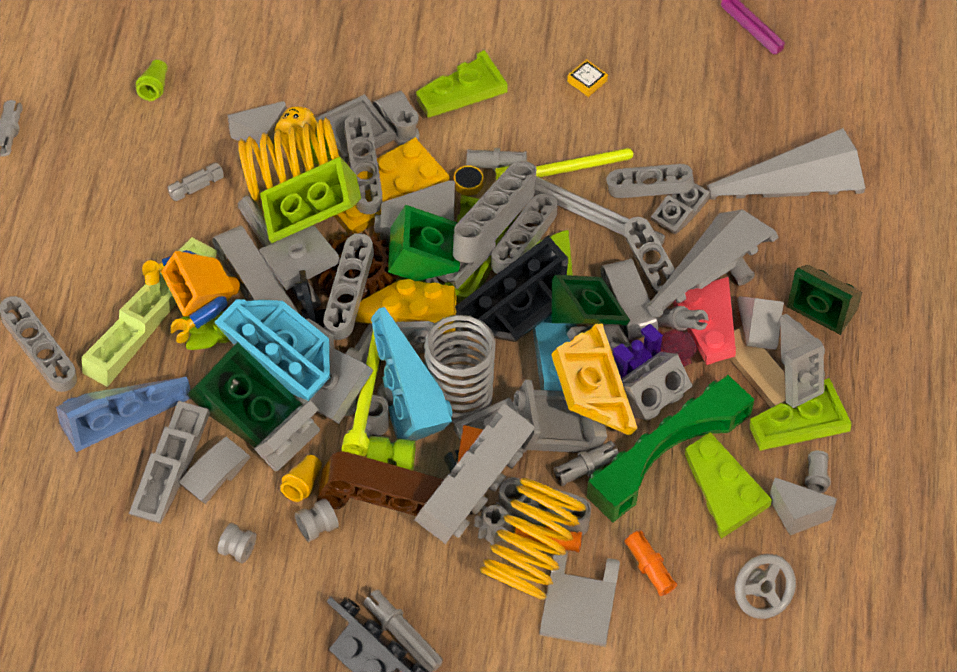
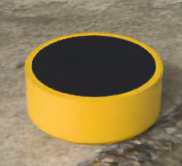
(468, 180)

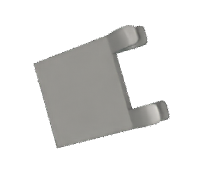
(579, 606)

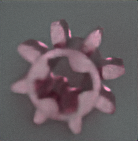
(680, 344)

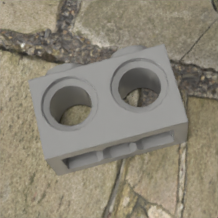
(651, 380)

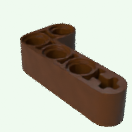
(375, 483)

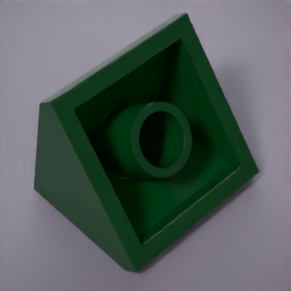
(585, 302)

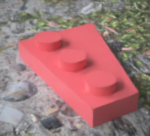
(718, 338)

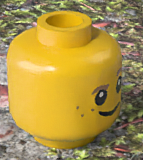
(295, 117)

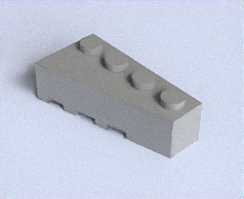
(475, 474)

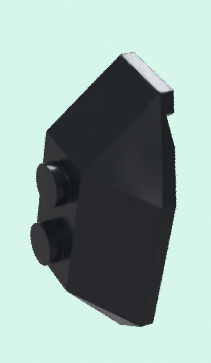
(519, 294)

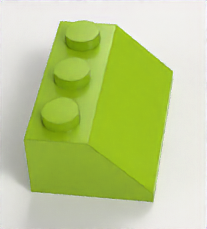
(309, 198)

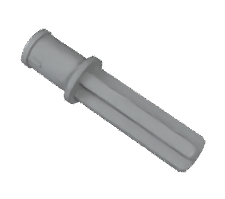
(403, 631)

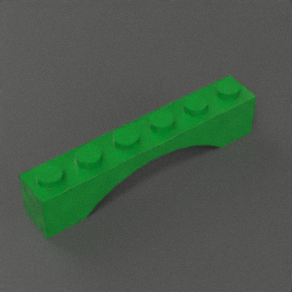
(715, 411)

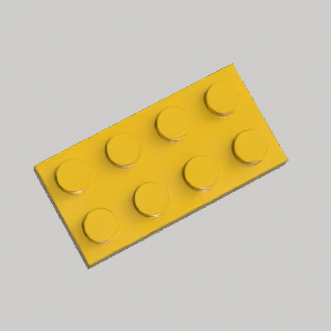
(400, 173)

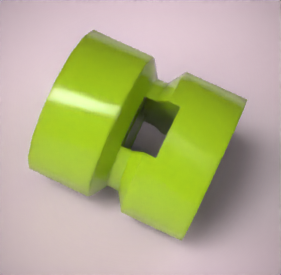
(401, 451)

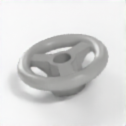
(750, 581)

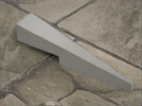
(818, 166)
(714, 254)

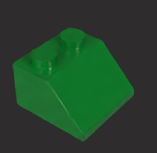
(421, 245)

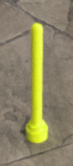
(578, 163)
(356, 439)

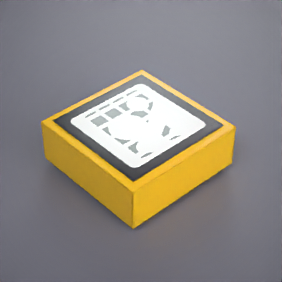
(587, 78)

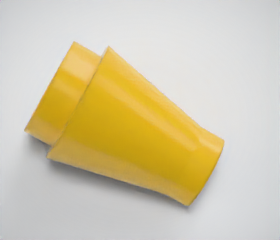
(300, 480)

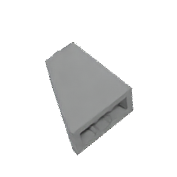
(434, 199)

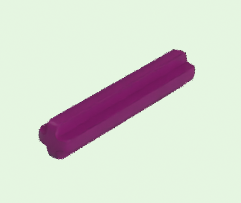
(754, 25)

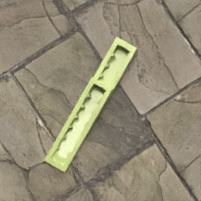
(135, 325)

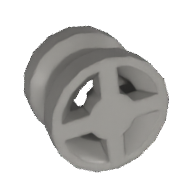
(237, 543)

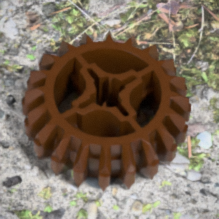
(378, 274)

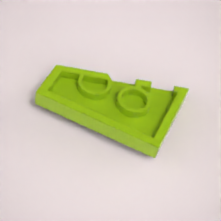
(464, 87)
(811, 420)
(728, 488)

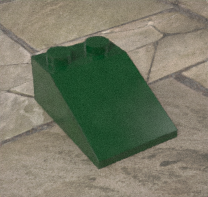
(244, 396)

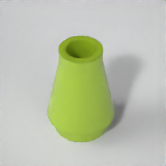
(152, 81)

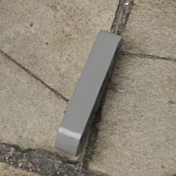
(640, 174)
(634, 243)

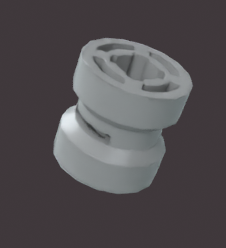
(316, 520)

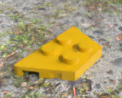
(411, 302)
(593, 381)

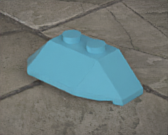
(280, 342)

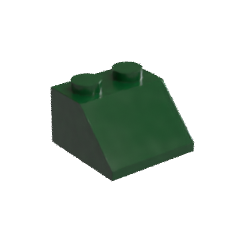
(823, 298)

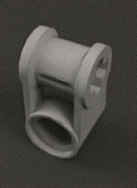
(399, 116)

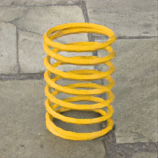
(246, 156)
(552, 499)

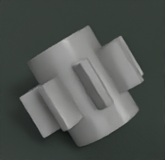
(492, 515)

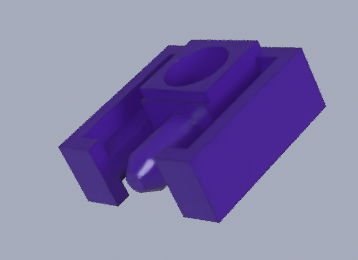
(637, 353)

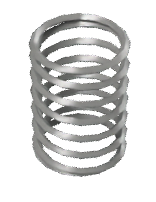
(486, 364)

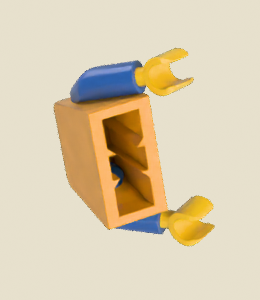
(196, 285)

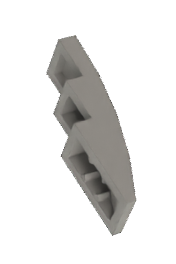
(169, 462)

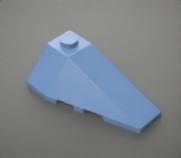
(110, 411)

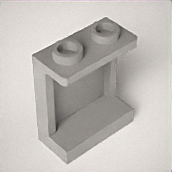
(555, 424)

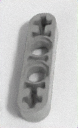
(364, 163)
(520, 232)
(351, 286)
(39, 342)

